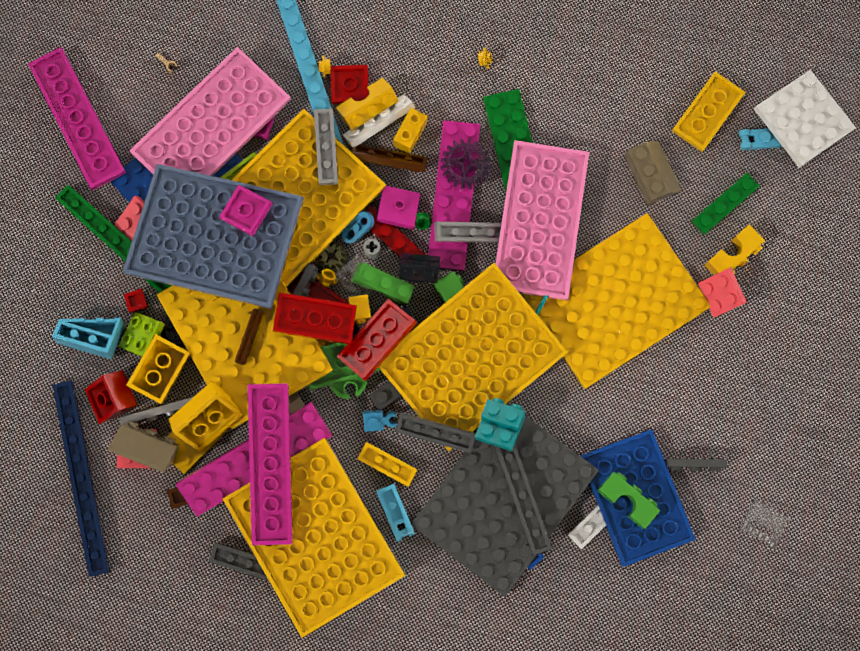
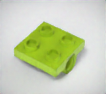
(140, 333)

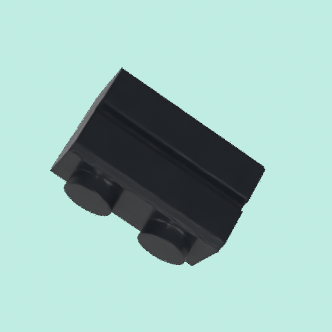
(419, 268)

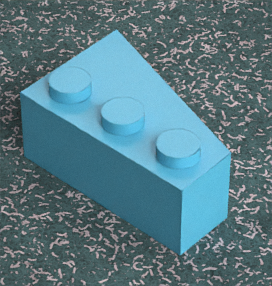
(92, 336)

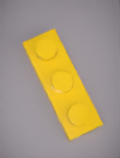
(387, 464)

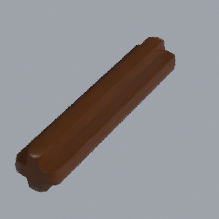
(249, 336)

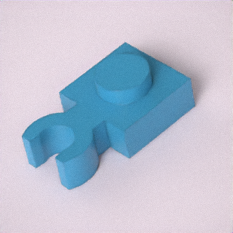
(375, 420)

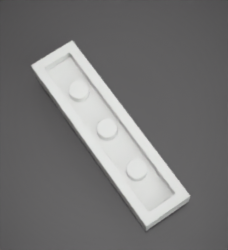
(379, 122)

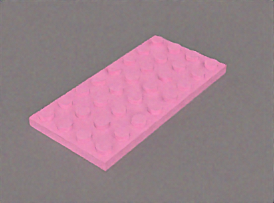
(213, 118)
(541, 218)

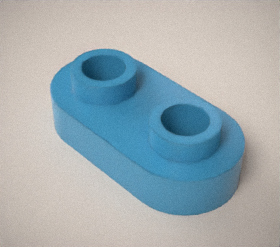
(358, 227)

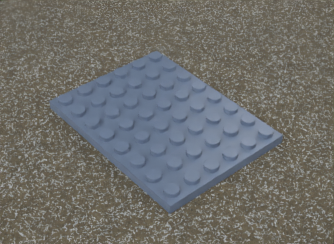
(191, 248)

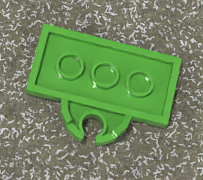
(341, 375)

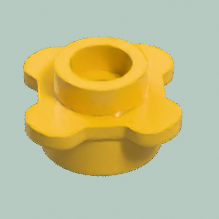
(485, 58)
(324, 66)
(327, 277)

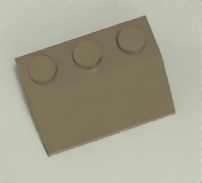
(652, 172)
(144, 446)

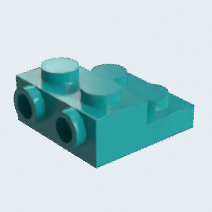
(500, 424)

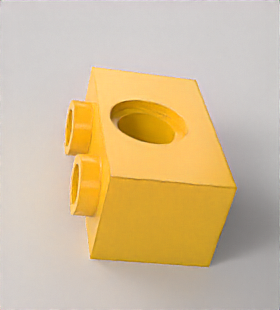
(410, 131)

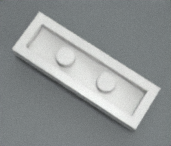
(587, 528)

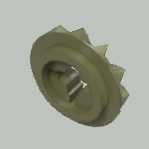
(333, 265)

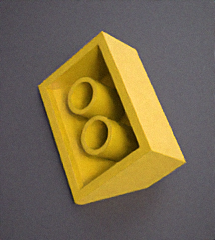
(158, 369)
(205, 417)

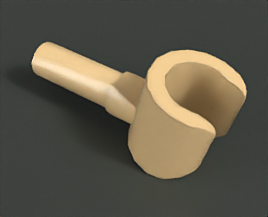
(167, 63)

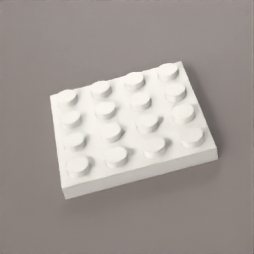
(804, 118)

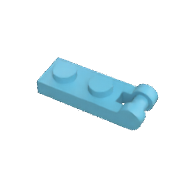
(761, 139)
(395, 511)

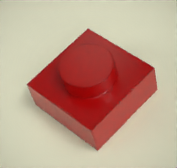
(136, 300)

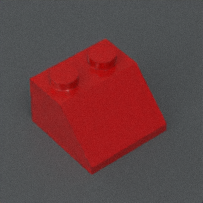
(110, 396)

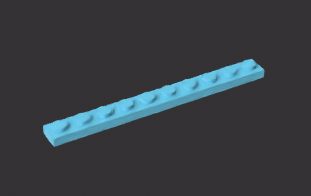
(305, 58)

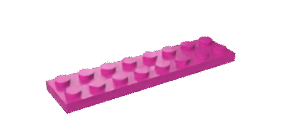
(77, 118)
(452, 203)
(270, 464)
(231, 470)

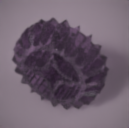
(458, 163)

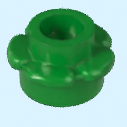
(422, 220)

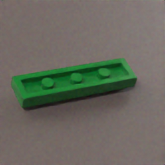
(725, 203)

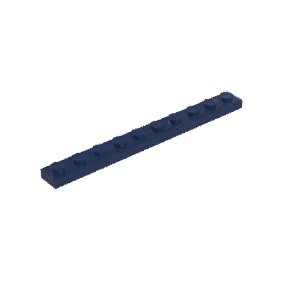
(81, 479)

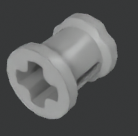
(372, 255)

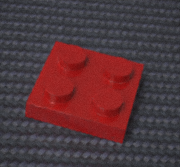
(349, 82)

